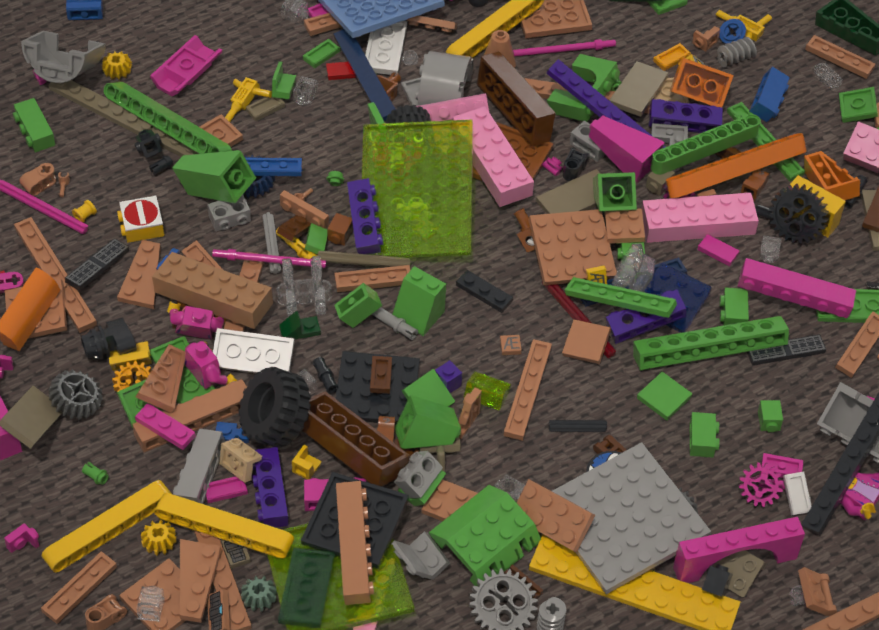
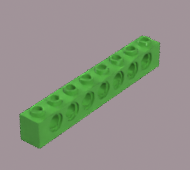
(710, 342)

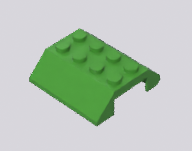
(487, 533)

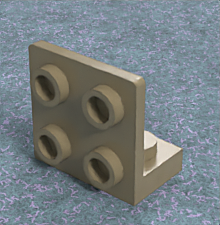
(744, 569)

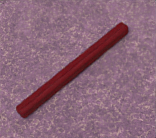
(574, 312)

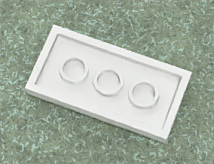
(386, 48)
(252, 351)

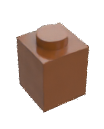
(340, 229)

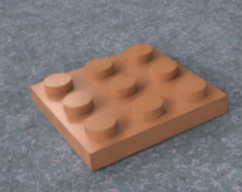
(54, 318)
(165, 577)

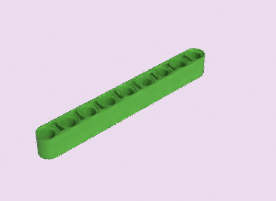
(164, 119)

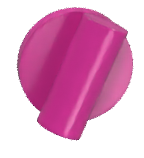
(553, 165)

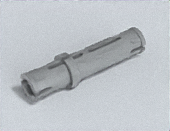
(397, 324)

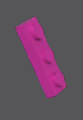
(165, 426)

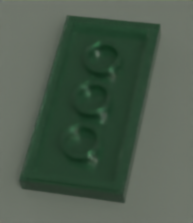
(306, 588)

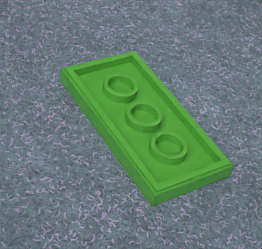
(864, 304)
(189, 385)

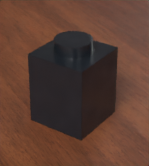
(717, 580)

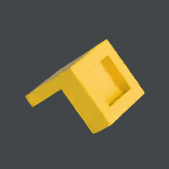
(304, 464)

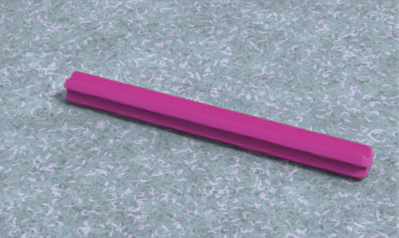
(43, 207)

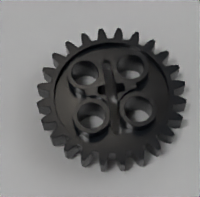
(789, 199)

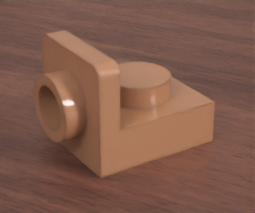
(706, 40)

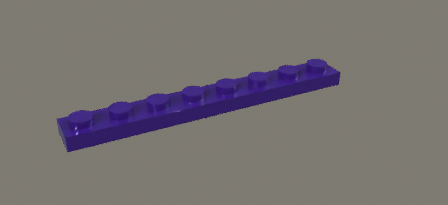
(589, 96)

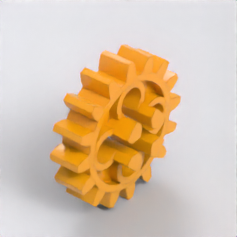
(126, 374)

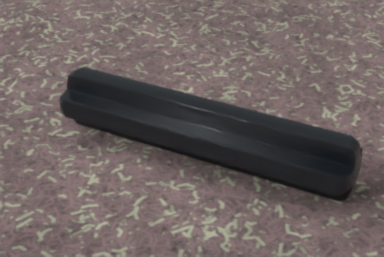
(577, 425)

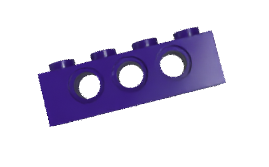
(676, 115)
(357, 191)
(640, 324)
(270, 515)

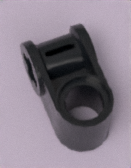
(574, 164)

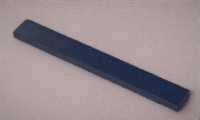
(364, 73)

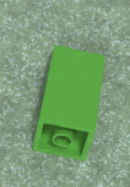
(215, 175)

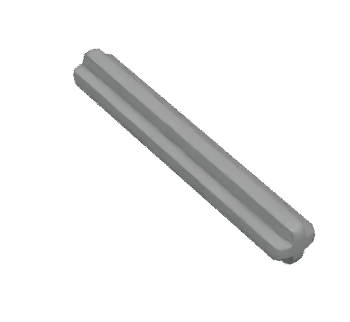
(271, 241)

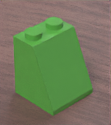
(615, 191)
(420, 300)
(426, 424)

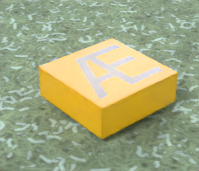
(597, 274)

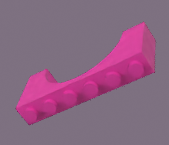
(698, 554)

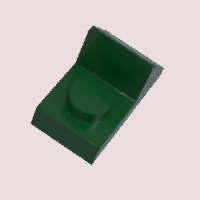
(299, 328)

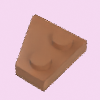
(470, 410)

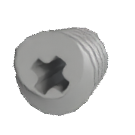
(736, 51)
(551, 615)

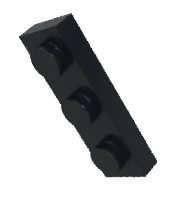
(484, 291)

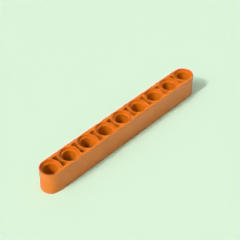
(735, 165)

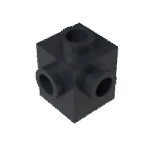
(148, 143)

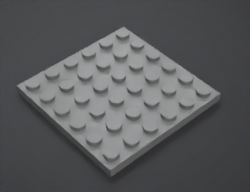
(635, 519)

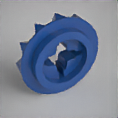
(736, 25)

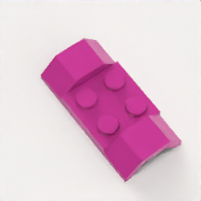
(184, 66)

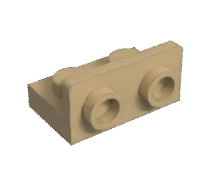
(238, 458)

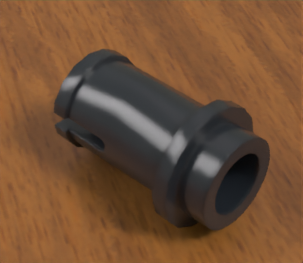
(161, 165)

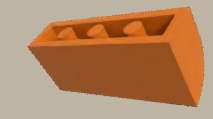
(27, 309)

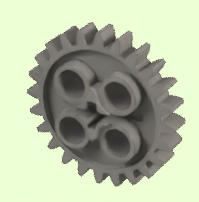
(515, 589)

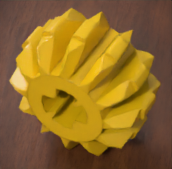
(116, 65)
(158, 537)

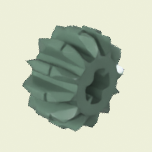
(258, 593)

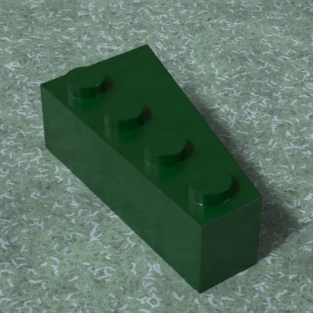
(850, 24)

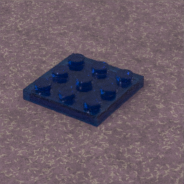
(690, 289)

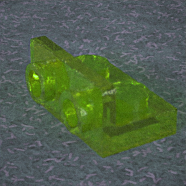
(492, 389)

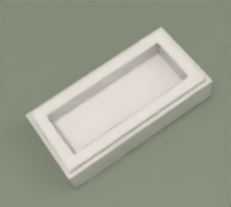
(797, 493)

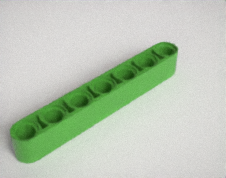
(705, 144)

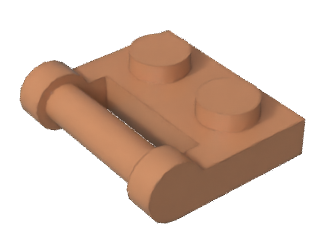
(817, 591)

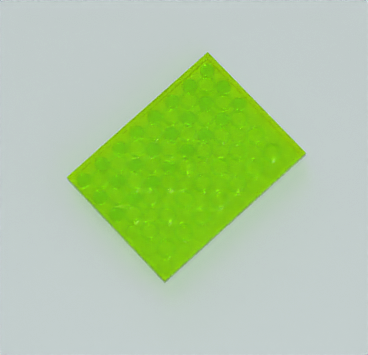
(421, 186)

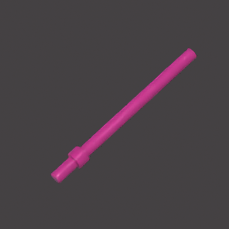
(597, 45)
(232, 255)

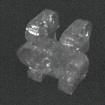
(304, 291)

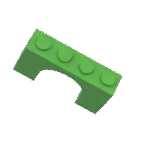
(590, 69)

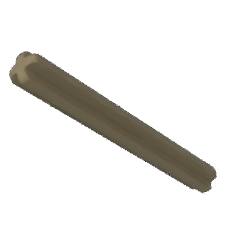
(363, 259)

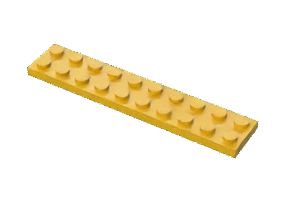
(647, 592)

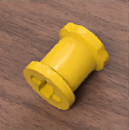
(84, 211)

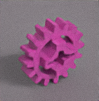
(757, 497)

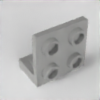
(422, 556)

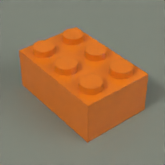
(701, 83)

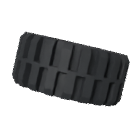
(274, 407)

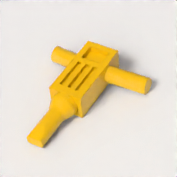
(754, 29)
(244, 95)

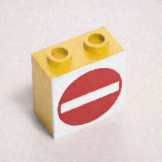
(140, 219)

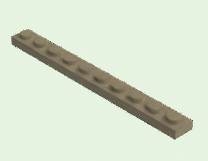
(116, 114)

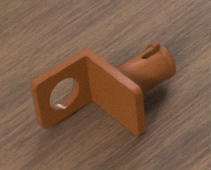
(390, 84)
(525, 231)

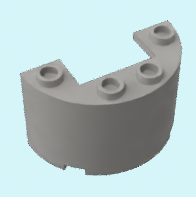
(56, 65)
(443, 77)
(845, 414)

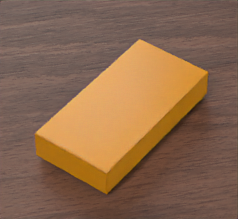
(671, 57)

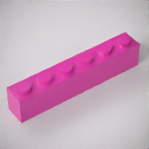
(797, 288)

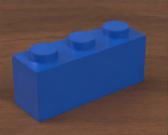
(770, 94)

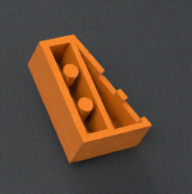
(826, 174)

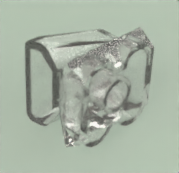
(635, 269)

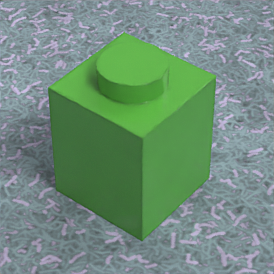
(770, 415)

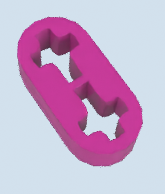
(8, 277)

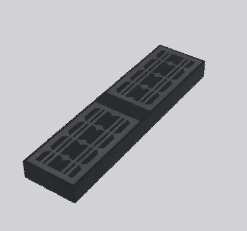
(97, 264)
(795, 349)

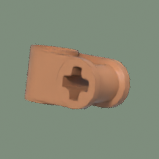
(37, 180)
(107, 611)

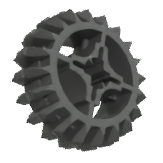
(87, 395)

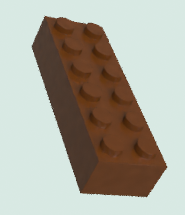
(516, 98)
(354, 440)

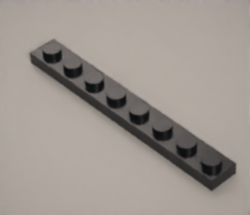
(844, 471)

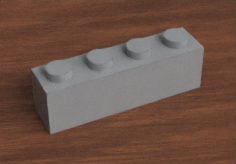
(200, 466)

